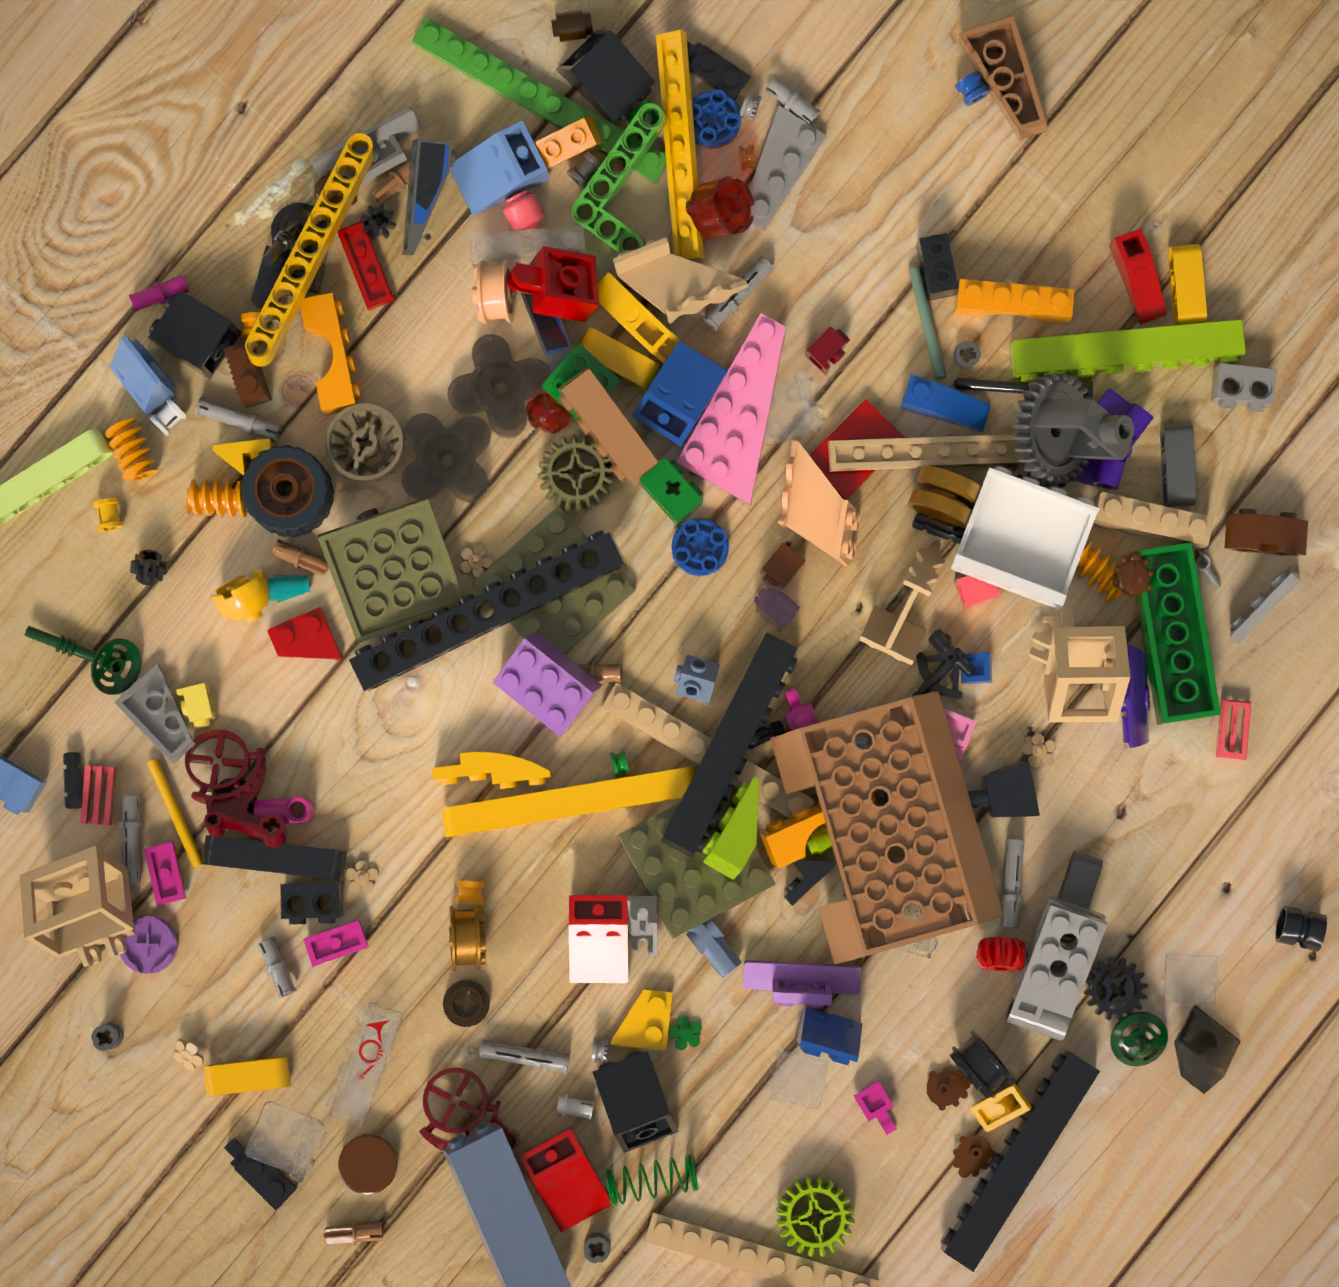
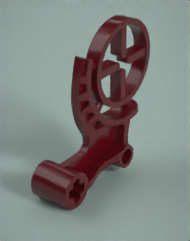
(230, 809)
(441, 1143)

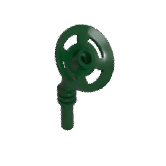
(106, 662)
(1137, 1042)

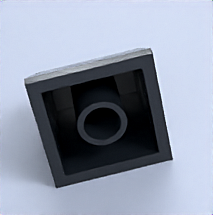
(607, 75)
(194, 333)
(634, 1101)

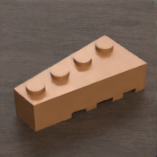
(1004, 68)
(607, 426)

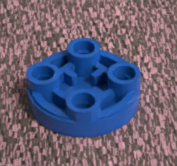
(715, 119)
(700, 547)

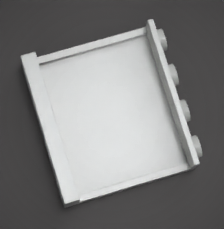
(1025, 537)

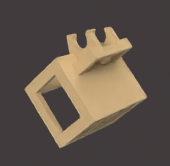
(1082, 657)
(85, 905)

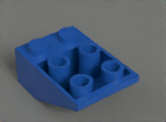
(679, 393)
(830, 1035)

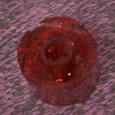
(721, 208)

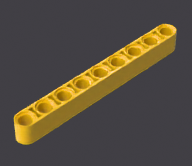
(310, 235)
(566, 802)

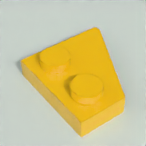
(646, 1022)

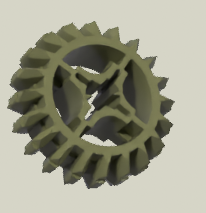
(563, 474)

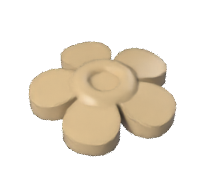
(475, 561)
(1039, 751)
(361, 877)
(188, 1054)

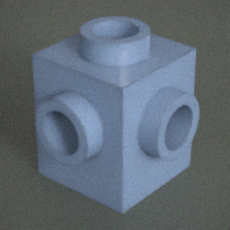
(696, 678)

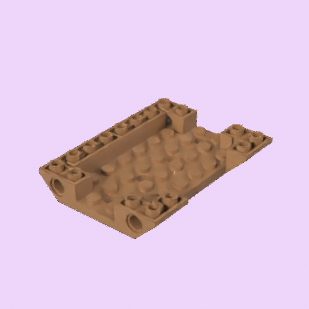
(924, 815)

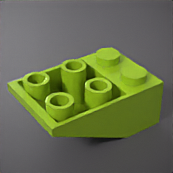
(738, 835)

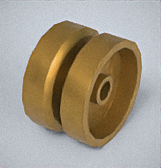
(944, 495)

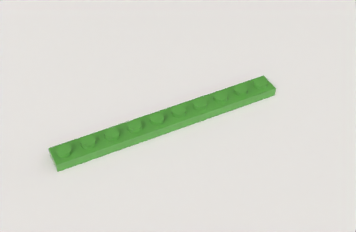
(526, 91)

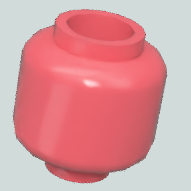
(523, 211)

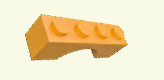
(1036, 302)
(322, 317)
(787, 839)

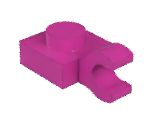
(800, 715)
(874, 1104)

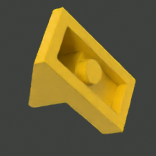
(237, 453)
(1003, 1108)

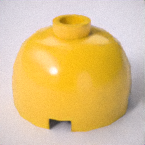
(243, 597)

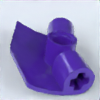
(1108, 472)
(1136, 701)

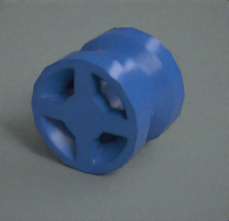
(972, 88)

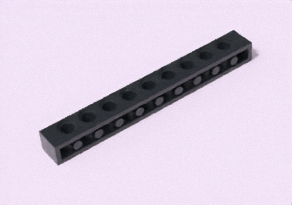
(366, 659)

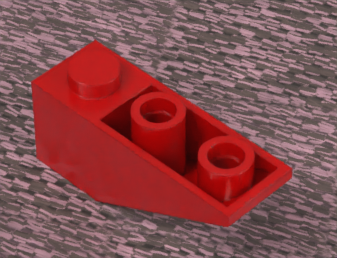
(1139, 275)

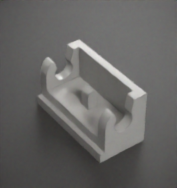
(643, 922)

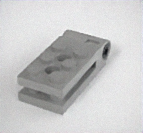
(1046, 993)

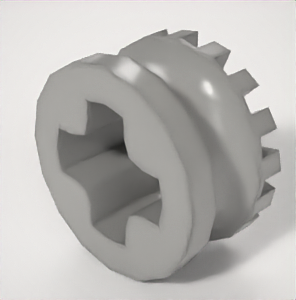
(749, 106)
(598, 1051)

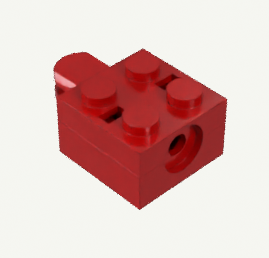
(560, 283)

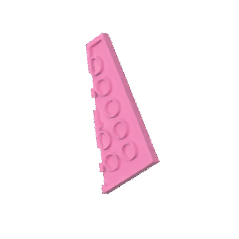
(734, 425)

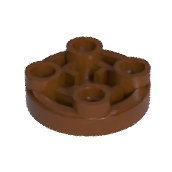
(368, 1164)

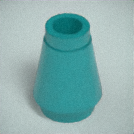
(287, 586)

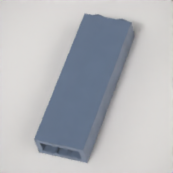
(504, 1209)

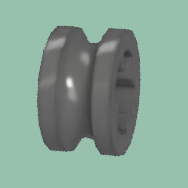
(962, 347)

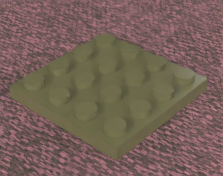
(391, 569)
(573, 615)
(685, 886)

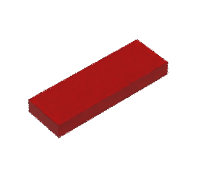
(365, 266)

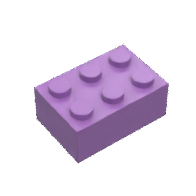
(547, 683)

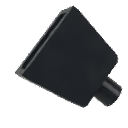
(1008, 792)

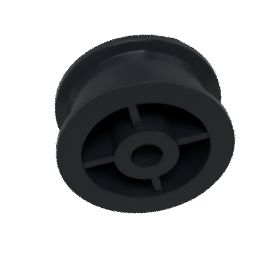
(981, 1065)

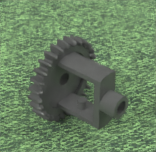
(1064, 428)

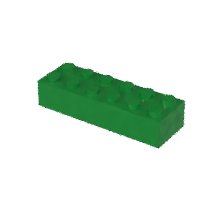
(1176, 638)

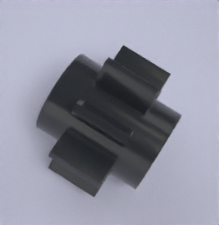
(386, 222)
(148, 567)

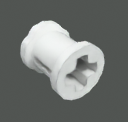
(168, 417)

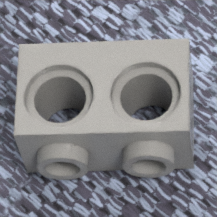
(1243, 378)

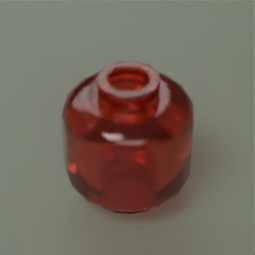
(547, 414)

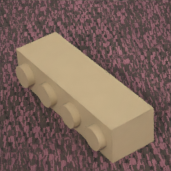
(1152, 520)

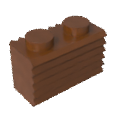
(247, 377)

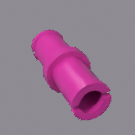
(158, 293)

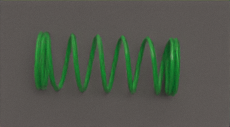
(613, 1191)

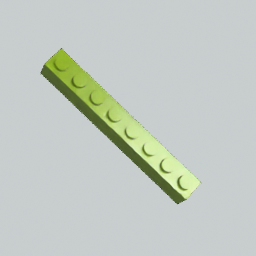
(1128, 350)

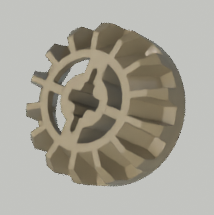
(372, 419)

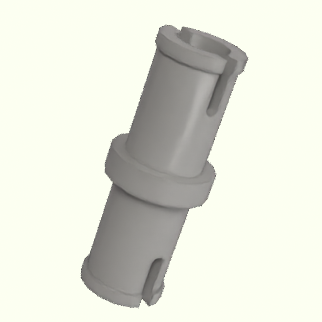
(792, 100)
(276, 967)

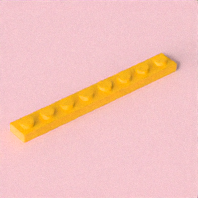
(679, 140)

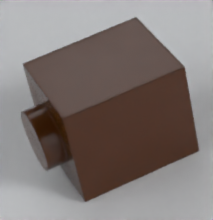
(782, 567)

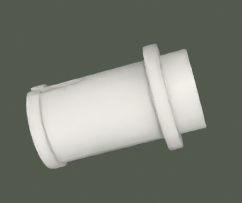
(574, 1107)

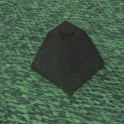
(1204, 1050)

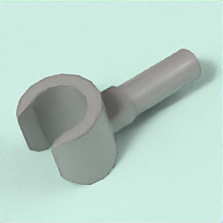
(1204, 566)

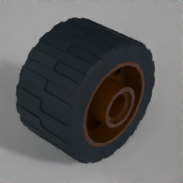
(270, 476)

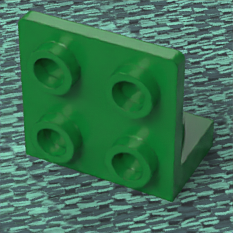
(573, 363)

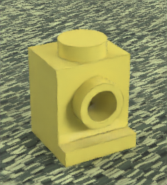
(197, 704)

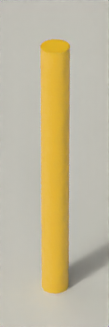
(175, 813)

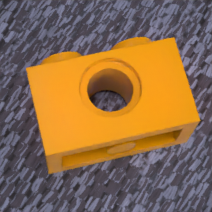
(569, 142)

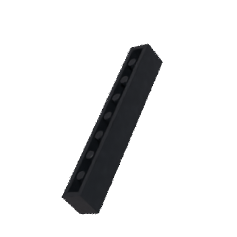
(729, 745)
(1019, 1160)

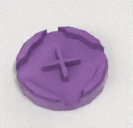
(152, 945)

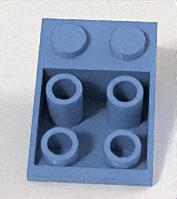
(499, 168)
(141, 376)

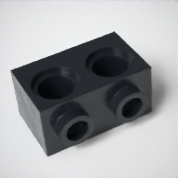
(311, 895)

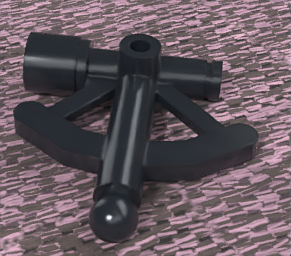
(952, 658)

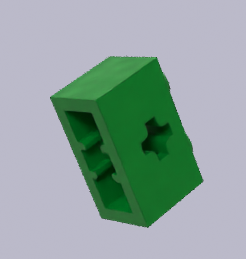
(656, 484)

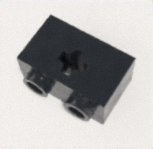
(937, 266)

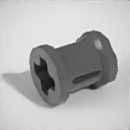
(584, 169)
(116, 1034)
(595, 1238)

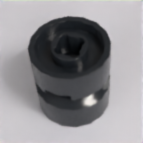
(1305, 929)

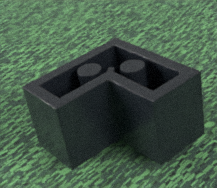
(269, 274)

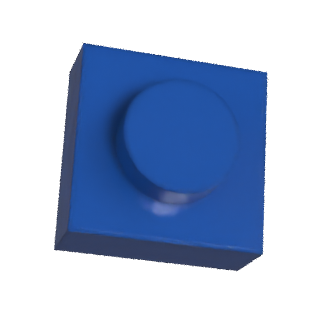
(983, 666)

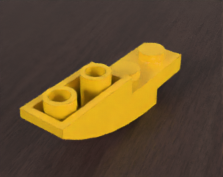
(636, 318)
(504, 768)

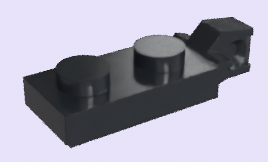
(716, 70)
(263, 1178)

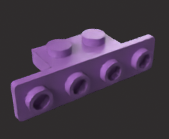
(801, 982)

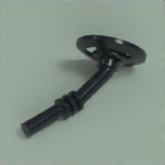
(286, 236)

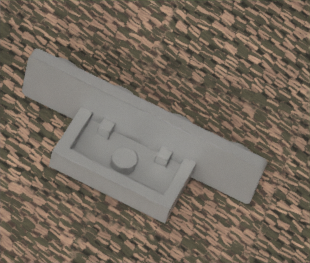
(385, 146)

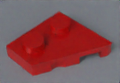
(305, 637)

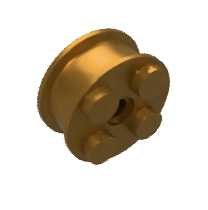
(467, 937)

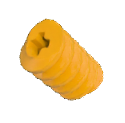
(130, 451)
(215, 498)
(1099, 572)

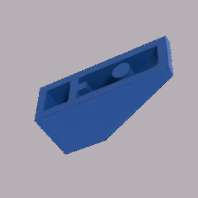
(944, 404)

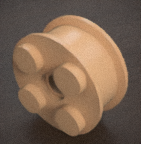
(492, 292)

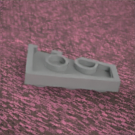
(1264, 604)
(156, 714)

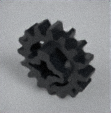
(1124, 978)

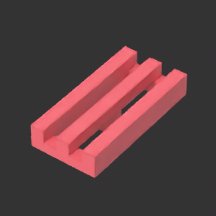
(1242, 755)
(86, 798)

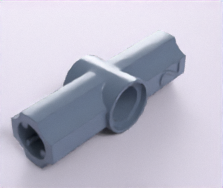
(711, 943)

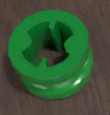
(620, 763)

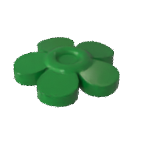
(685, 1033)

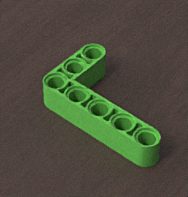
(617, 180)

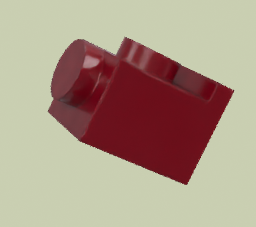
(827, 349)

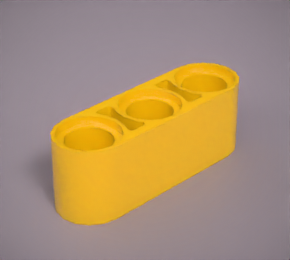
(1187, 284)
(621, 360)
(247, 1076)

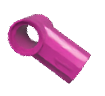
(285, 808)

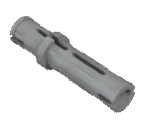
(725, 309)
(249, 422)
(131, 836)
(1012, 883)
(525, 1056)

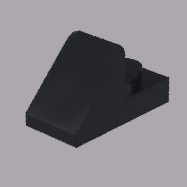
(813, 872)

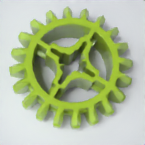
(801, 1217)

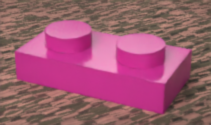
(165, 873)
(336, 943)

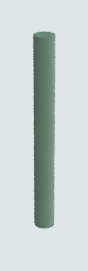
(927, 323)

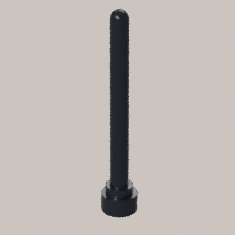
(1003, 386)

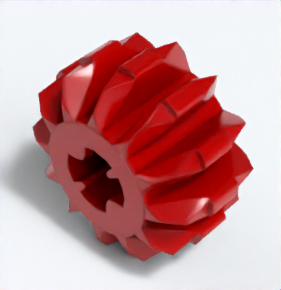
(1001, 954)

